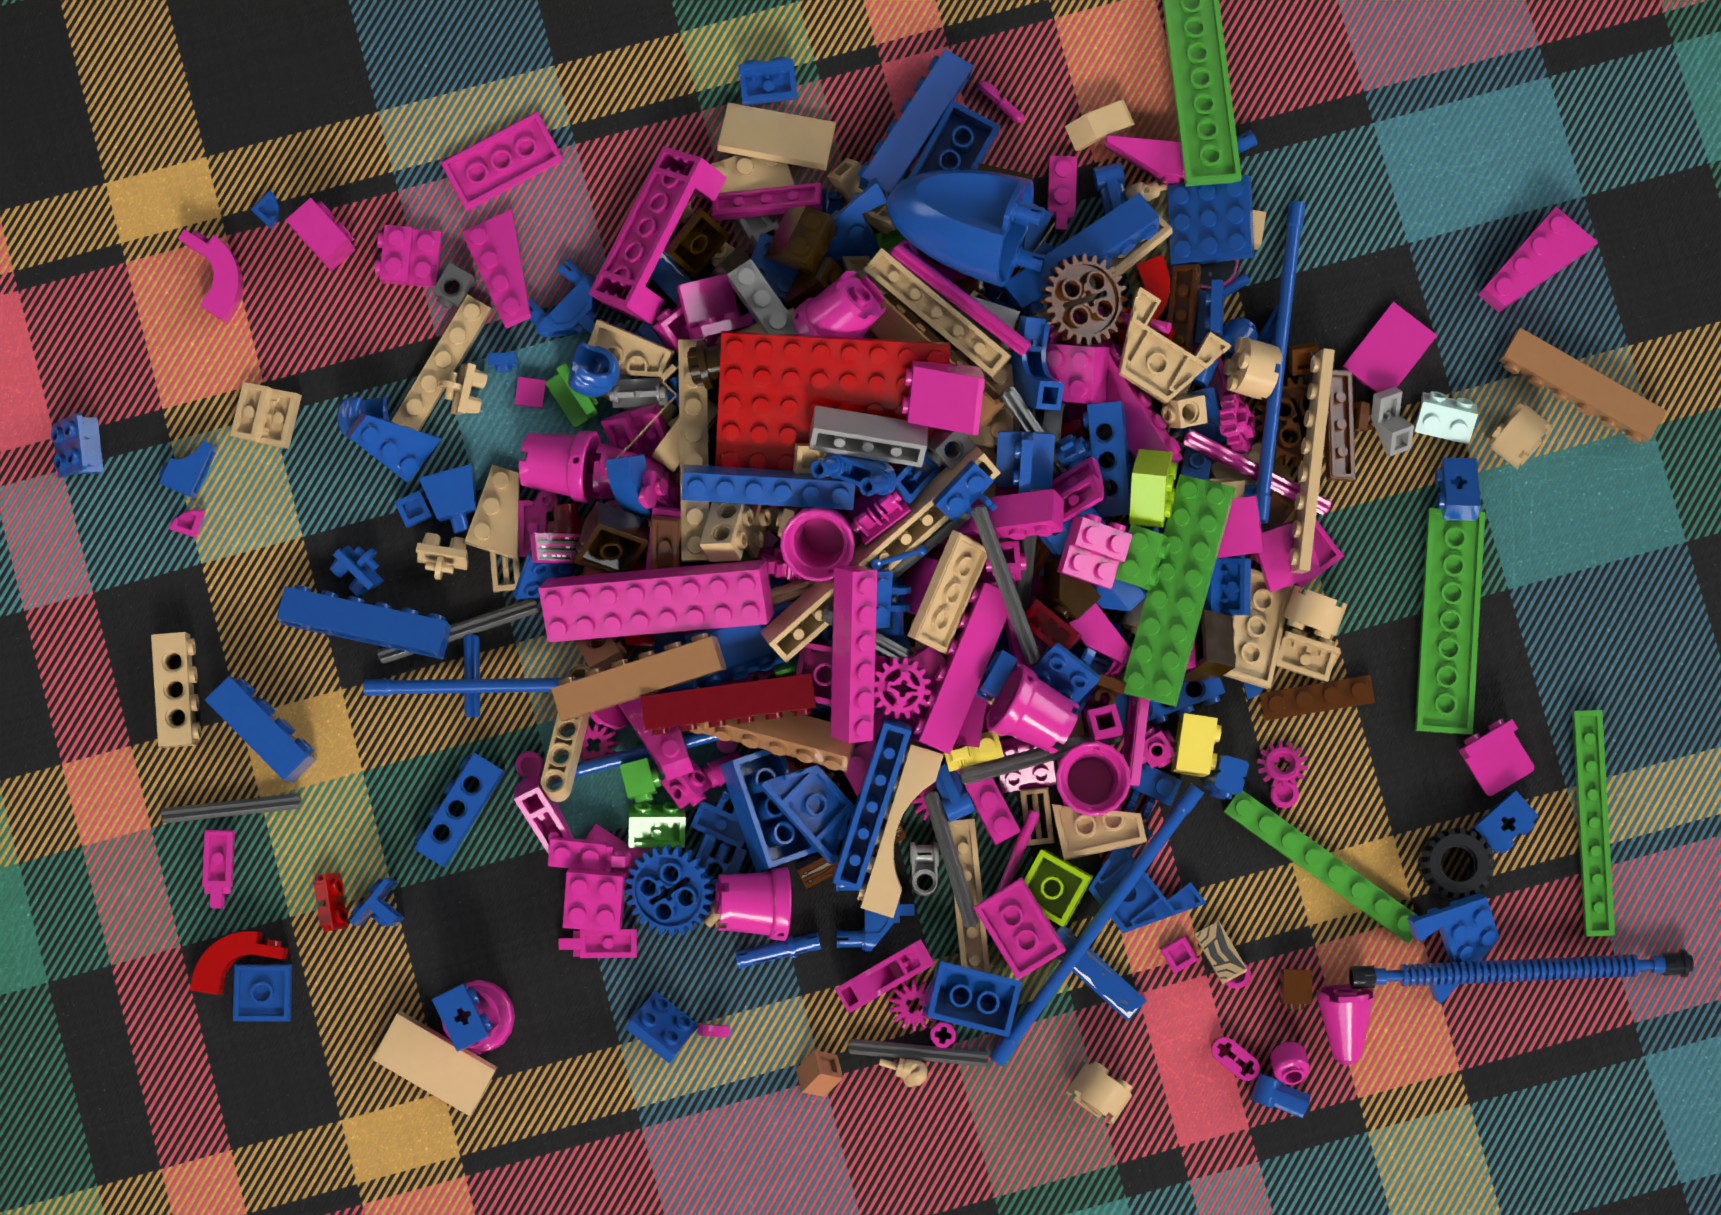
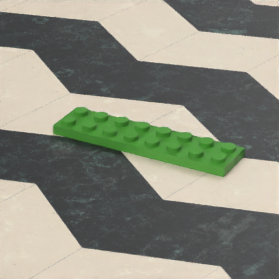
(1202, 92)
(1177, 601)
(1449, 624)

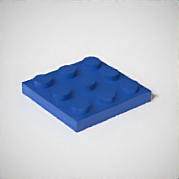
(1211, 222)

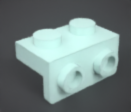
(1446, 417)

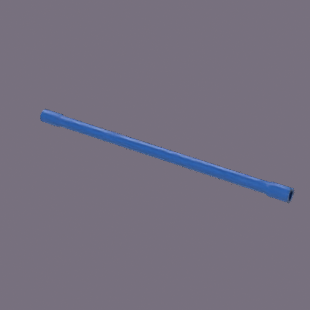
(1294, 225)
(387, 687)
(616, 759)
(1182, 808)

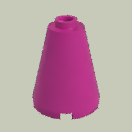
(600, 477)
(1346, 1019)

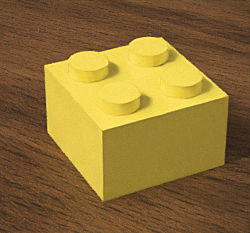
(1195, 745)

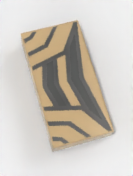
(1220, 952)

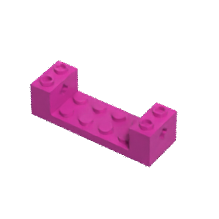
(648, 230)

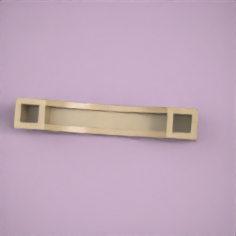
(884, 887)

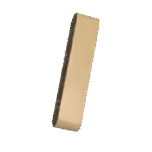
(563, 745)

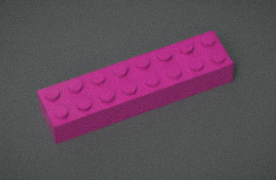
(657, 601)

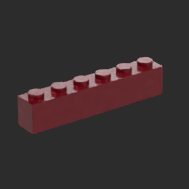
(727, 702)

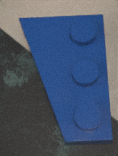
(394, 445)

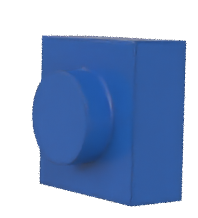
(503, 361)
(413, 509)

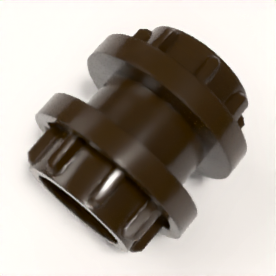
(704, 363)

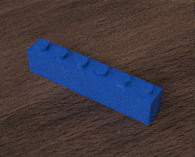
(918, 122)
(1105, 238)
(765, 487)
(364, 622)
(871, 803)

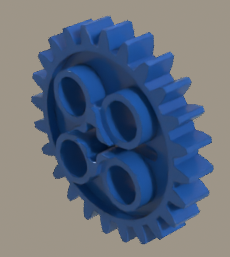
(684, 912)

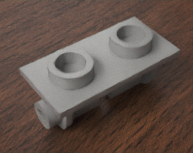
(638, 392)

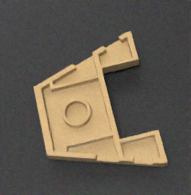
(1157, 362)

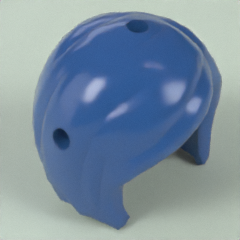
(593, 371)
(351, 408)

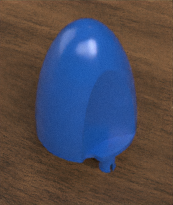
(969, 220)

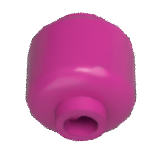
(1290, 1063)

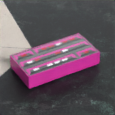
(553, 547)

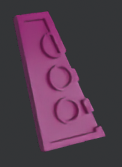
(499, 262)

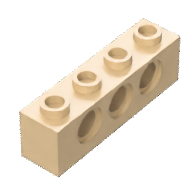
(163, 649)

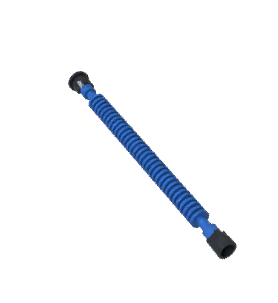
(1518, 970)

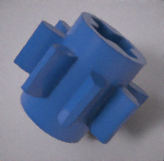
(1072, 451)

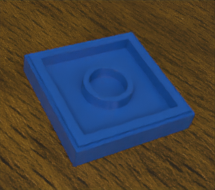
(262, 992)

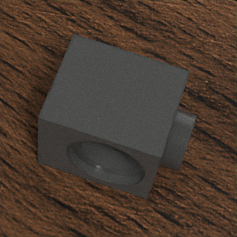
(453, 274)
(960, 447)

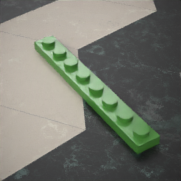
(1593, 823)
(1321, 864)

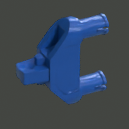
(574, 313)
(869, 474)
(875, 924)

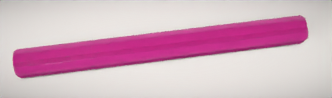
(961, 299)
(1247, 467)

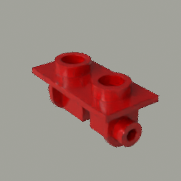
(334, 914)

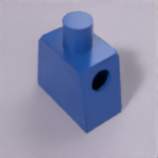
(452, 495)

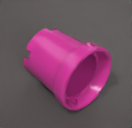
(841, 309)
(561, 463)
(818, 542)
(1032, 711)
(1093, 778)
(755, 903)
(498, 1008)

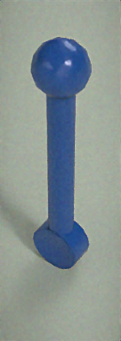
(877, 564)

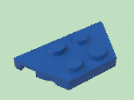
(812, 806)

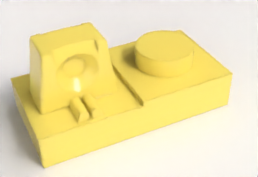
(967, 756)

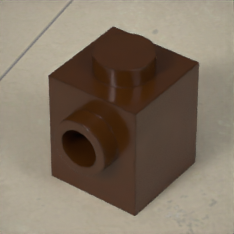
(1295, 988)

